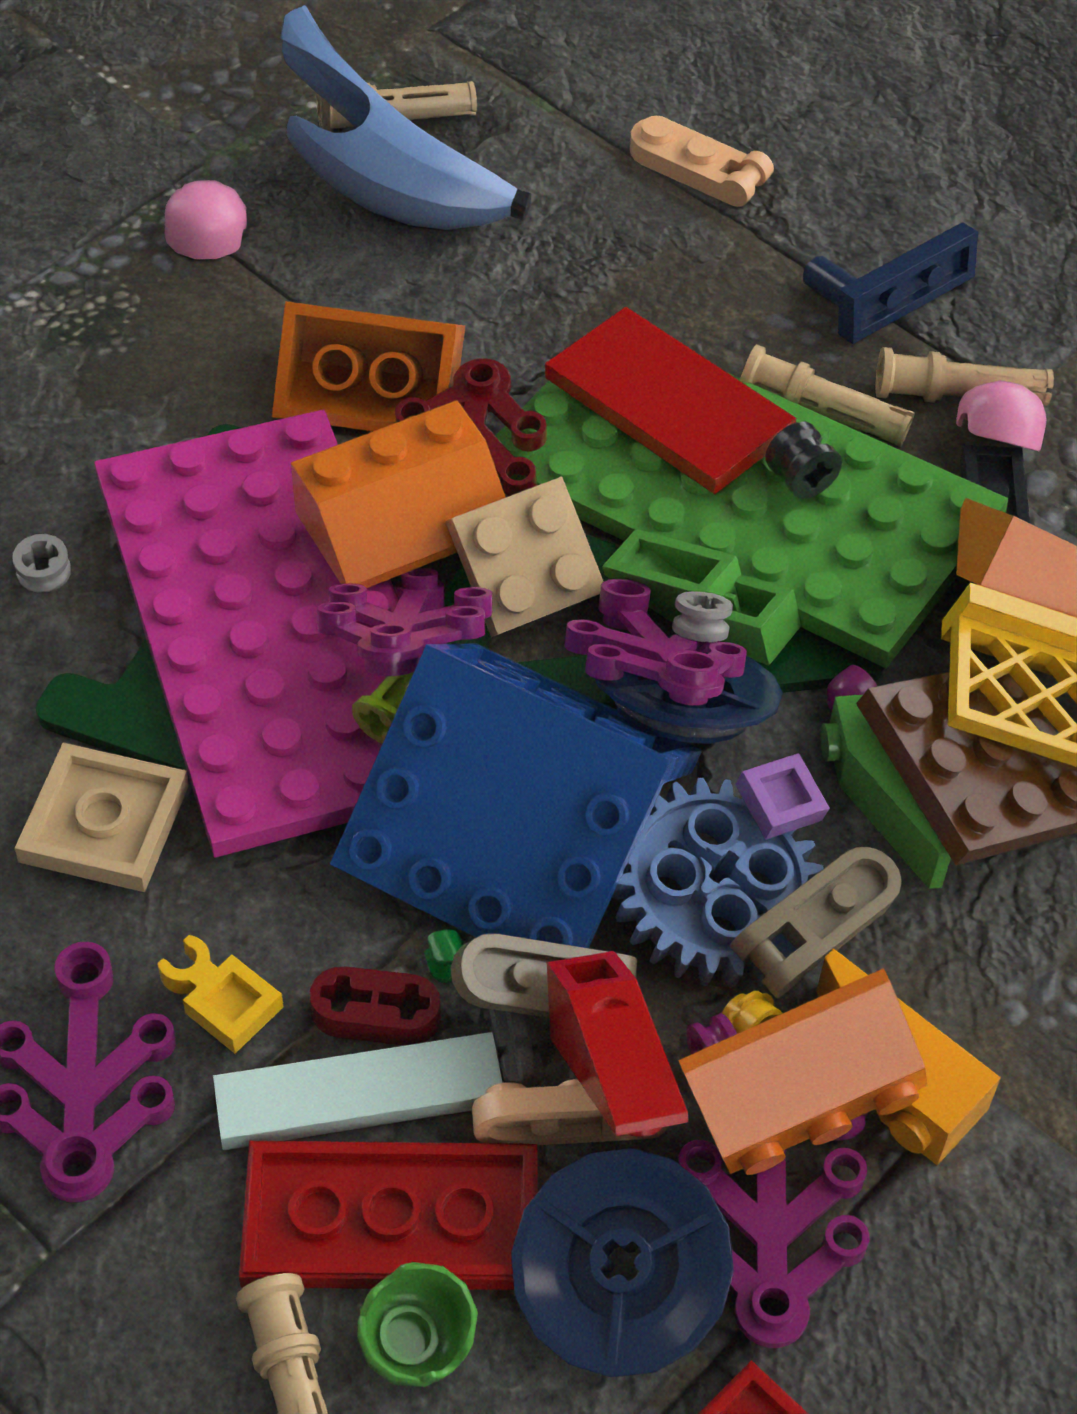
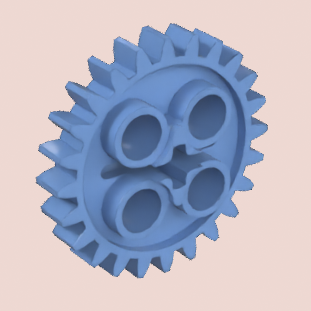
(683, 919)

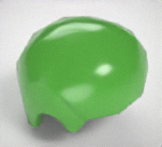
(417, 1325)

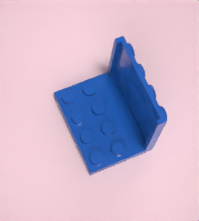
(505, 799)

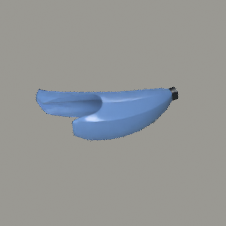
(387, 158)

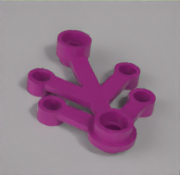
(417, 620)
(648, 652)
(83, 1082)
(772, 1228)

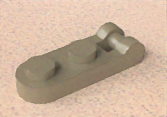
(820, 916)
(512, 972)

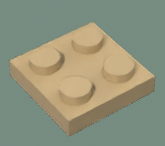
(527, 554)
(102, 817)

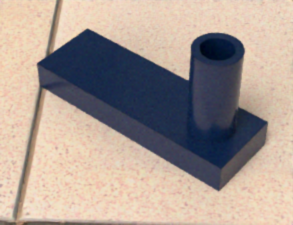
(896, 286)

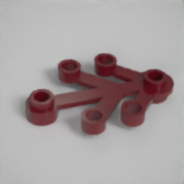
(484, 388)

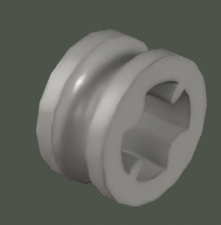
(39, 547)
(702, 616)

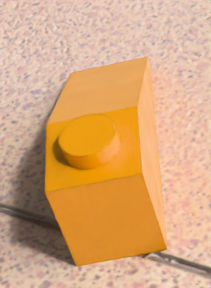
(957, 1082)

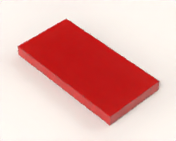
(669, 399)
(367, 1207)

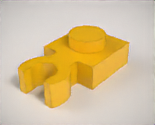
(224, 999)

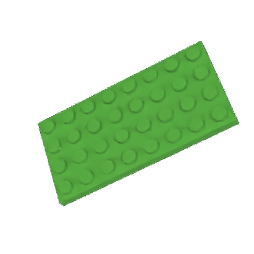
(859, 555)

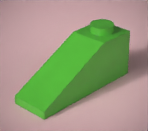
(880, 792)

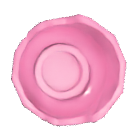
(205, 220)
(1004, 414)

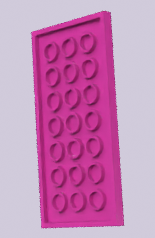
(233, 632)

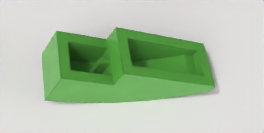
(762, 612)

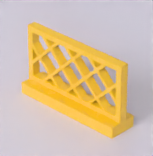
(1020, 638)

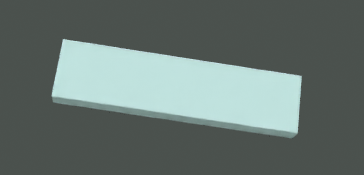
(355, 1090)

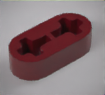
(375, 1005)

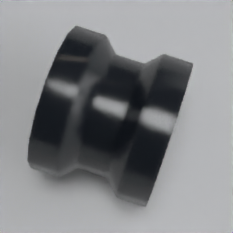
(803, 460)

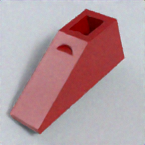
(612, 1044)

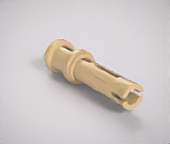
(413, 103)
(937, 377)
(826, 397)
(284, 1347)

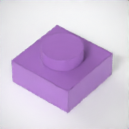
(782, 796)

